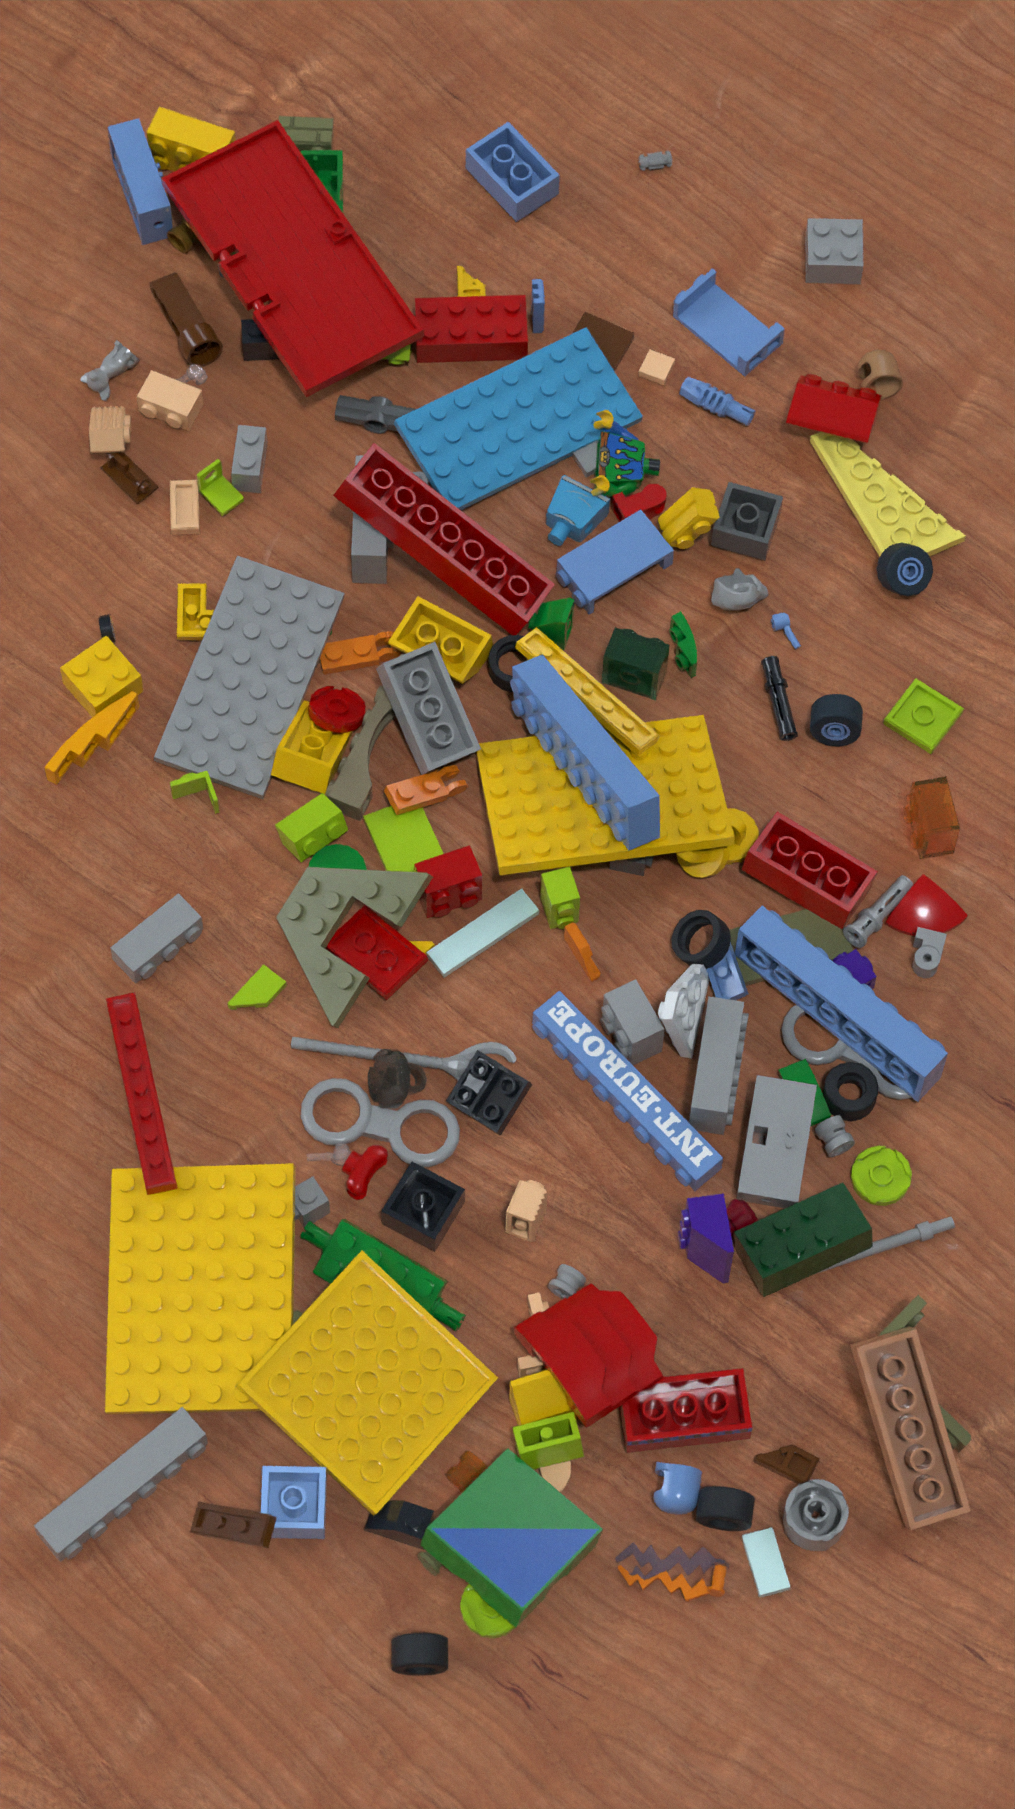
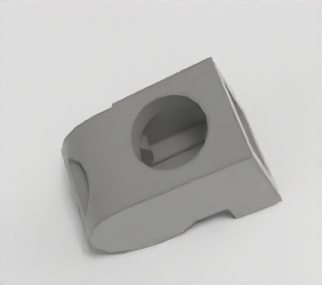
(929, 953)

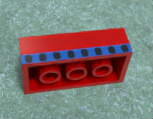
(688, 1412)

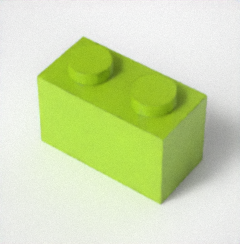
(311, 827)
(560, 897)
(549, 1441)

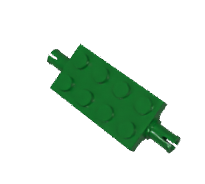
(414, 1278)

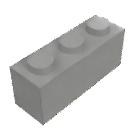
(157, 938)

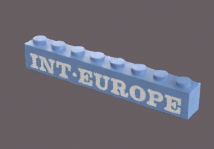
(627, 1091)

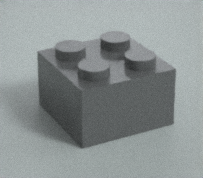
(747, 521)

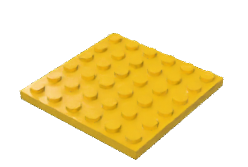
(367, 1382)

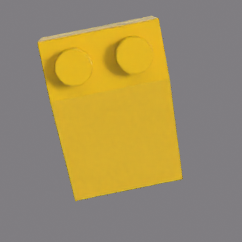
(309, 753)

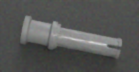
(871, 918)

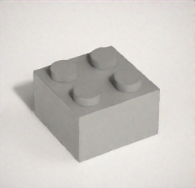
(834, 251)
(632, 1023)

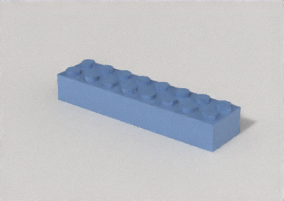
(586, 752)
(840, 1003)

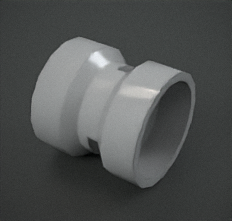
(835, 1136)

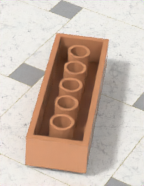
(910, 1428)

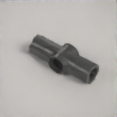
(375, 414)

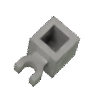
(310, 1202)

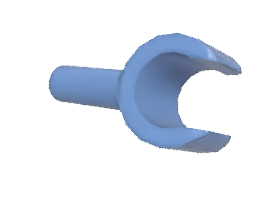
(782, 621)

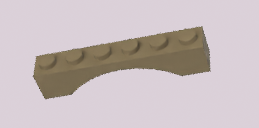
(353, 785)

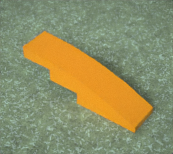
(98, 731)

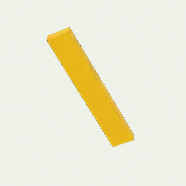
(598, 700)

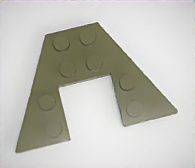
(319, 908)

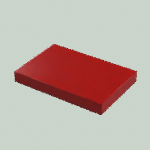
(377, 951)

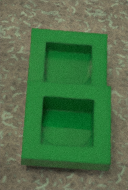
(802, 1073)

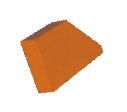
(581, 950)

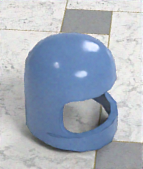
(680, 1488)

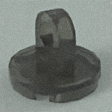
(391, 1078)

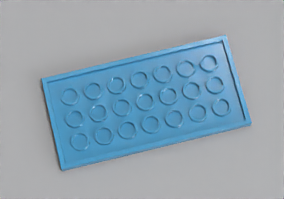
(516, 420)

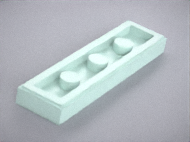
(482, 933)

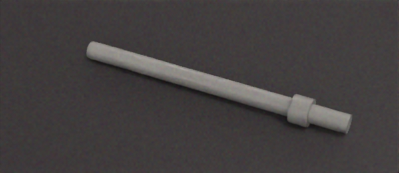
(922, 1232)

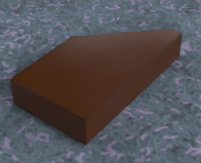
(789, 1463)

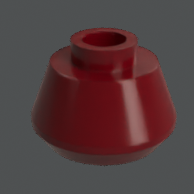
(739, 1215)

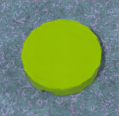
(881, 1175)
(482, 1617)

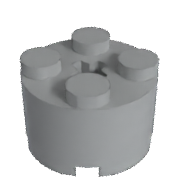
(825, 1530)

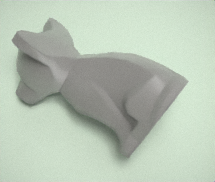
(113, 365)

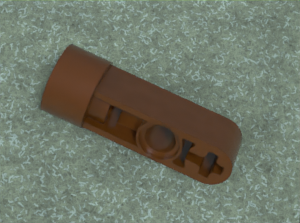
(195, 336)

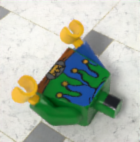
(619, 459)

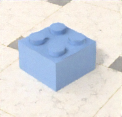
(296, 1499)

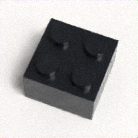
(423, 1206)

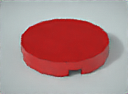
(336, 709)

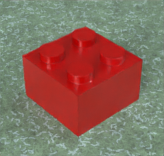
(454, 882)

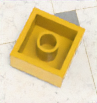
(100, 676)

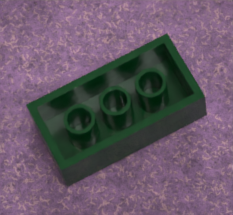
(803, 1239)

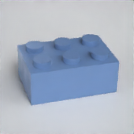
(512, 171)

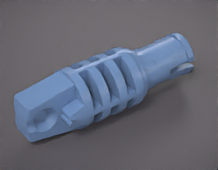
(716, 401)

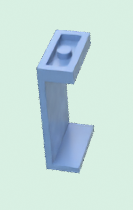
(726, 324)
(612, 559)

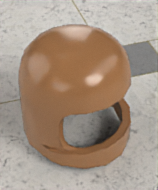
(882, 370)

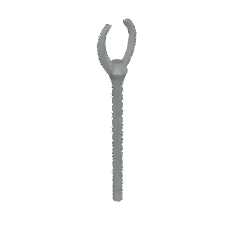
(453, 1065)

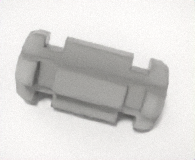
(655, 160)

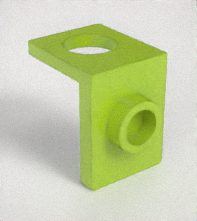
(218, 489)
(194, 783)

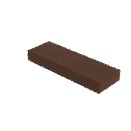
(233, 1524)

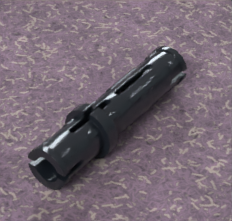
(776, 687)

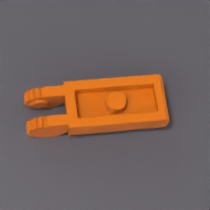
(357, 653)
(424, 790)

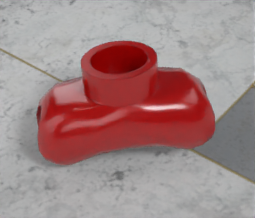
(362, 1168)

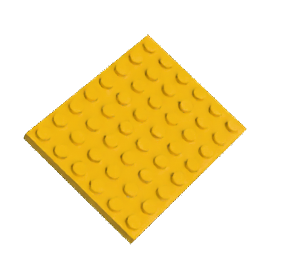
(547, 824)
(197, 1285)

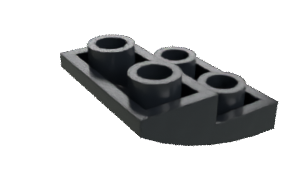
(489, 1092)

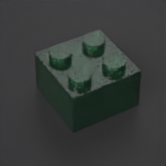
(635, 663)

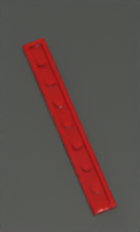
(141, 1094)

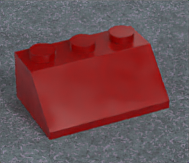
(834, 408)

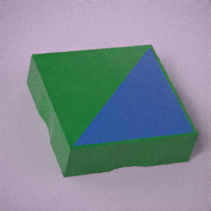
(511, 1537)

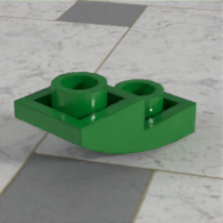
(686, 647)

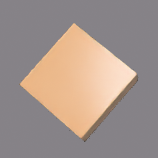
(656, 367)

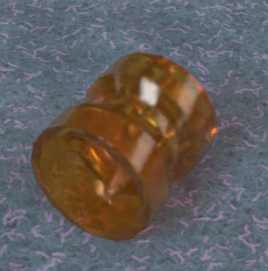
(466, 1471)

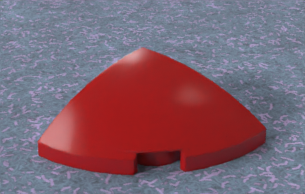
(926, 907)

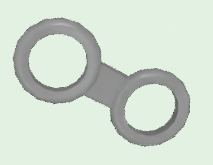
(839, 1051)
(379, 1122)

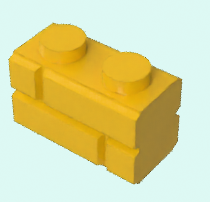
(689, 518)

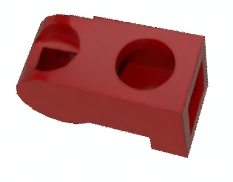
(650, 501)

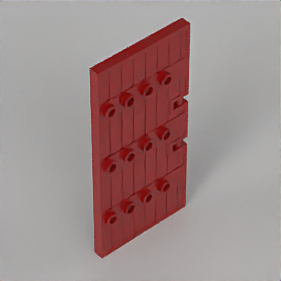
(298, 252)

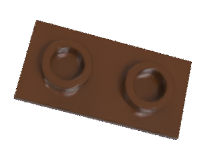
(128, 476)

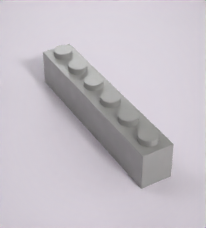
(121, 1485)

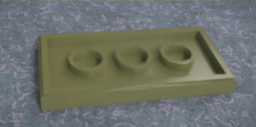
(816, 931)

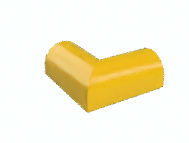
(192, 612)

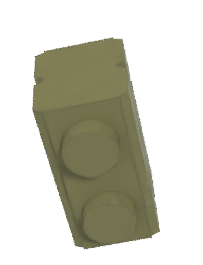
(309, 132)

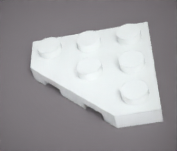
(684, 1008)

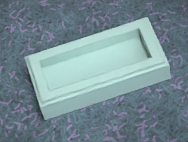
(765, 1562)

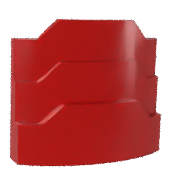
(594, 1350)

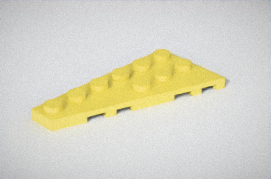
(881, 501)

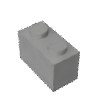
(249, 458)

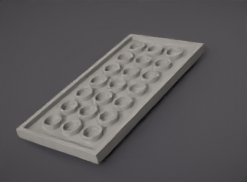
(249, 676)

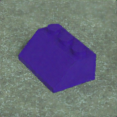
(707, 1235)

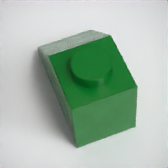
(555, 620)

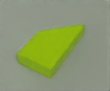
(259, 990)

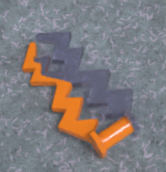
(661, 1569)

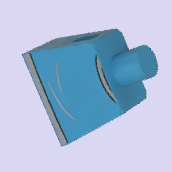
(574, 511)

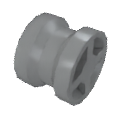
(566, 1282)

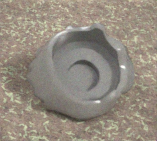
(737, 591)

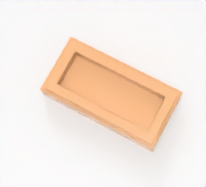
(184, 507)

